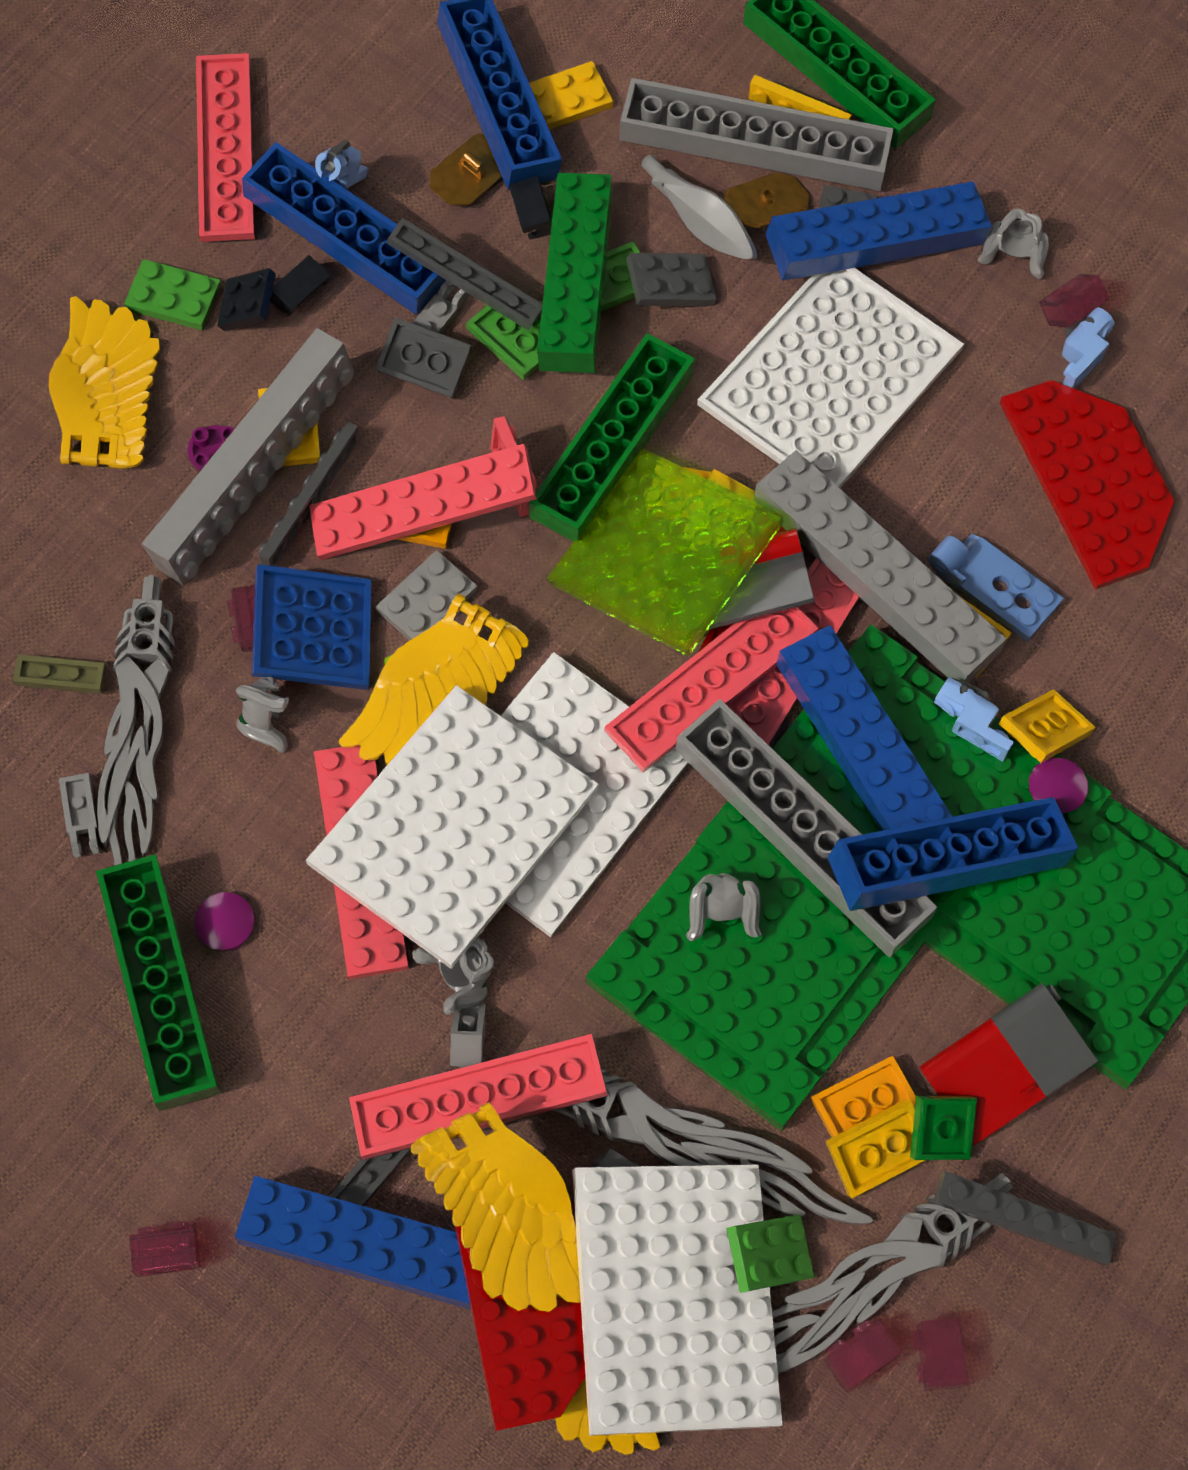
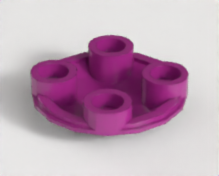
(205, 443)
(1059, 780)
(224, 921)

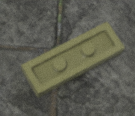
(59, 674)

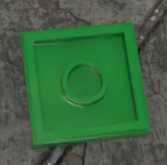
(943, 1127)

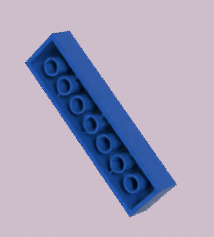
(498, 91)
(338, 225)
(877, 230)
(859, 732)
(951, 853)
(353, 1241)

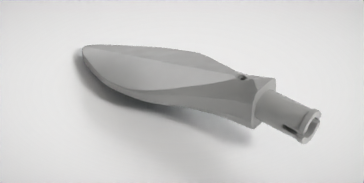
(702, 211)

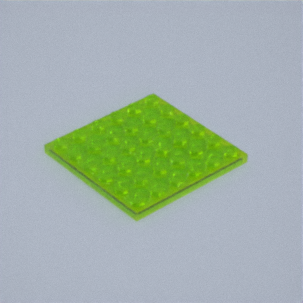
(665, 551)

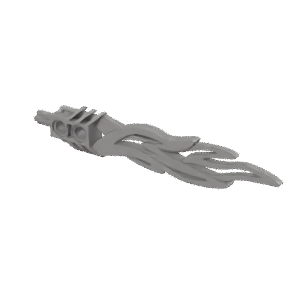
(118, 748)
(715, 1143)
(899, 1244)

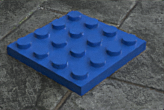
(311, 627)

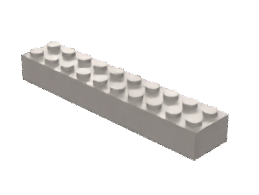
(755, 134)
(249, 457)
(880, 569)
(790, 816)

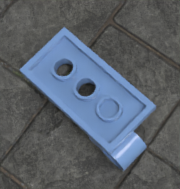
(976, 565)

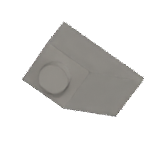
(467, 1036)

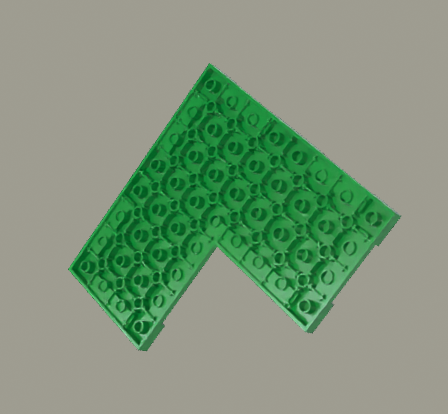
(784, 1005)

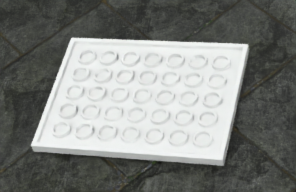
(831, 373)
(569, 718)
(452, 826)
(663, 1304)

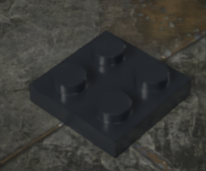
(246, 299)

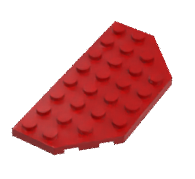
(1093, 477)
(527, 1355)

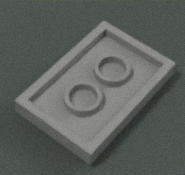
(425, 596)

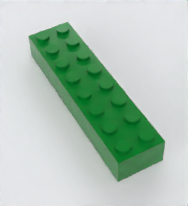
(841, 64)
(575, 273)
(611, 437)
(157, 983)

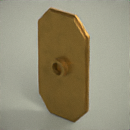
(465, 172)
(766, 197)

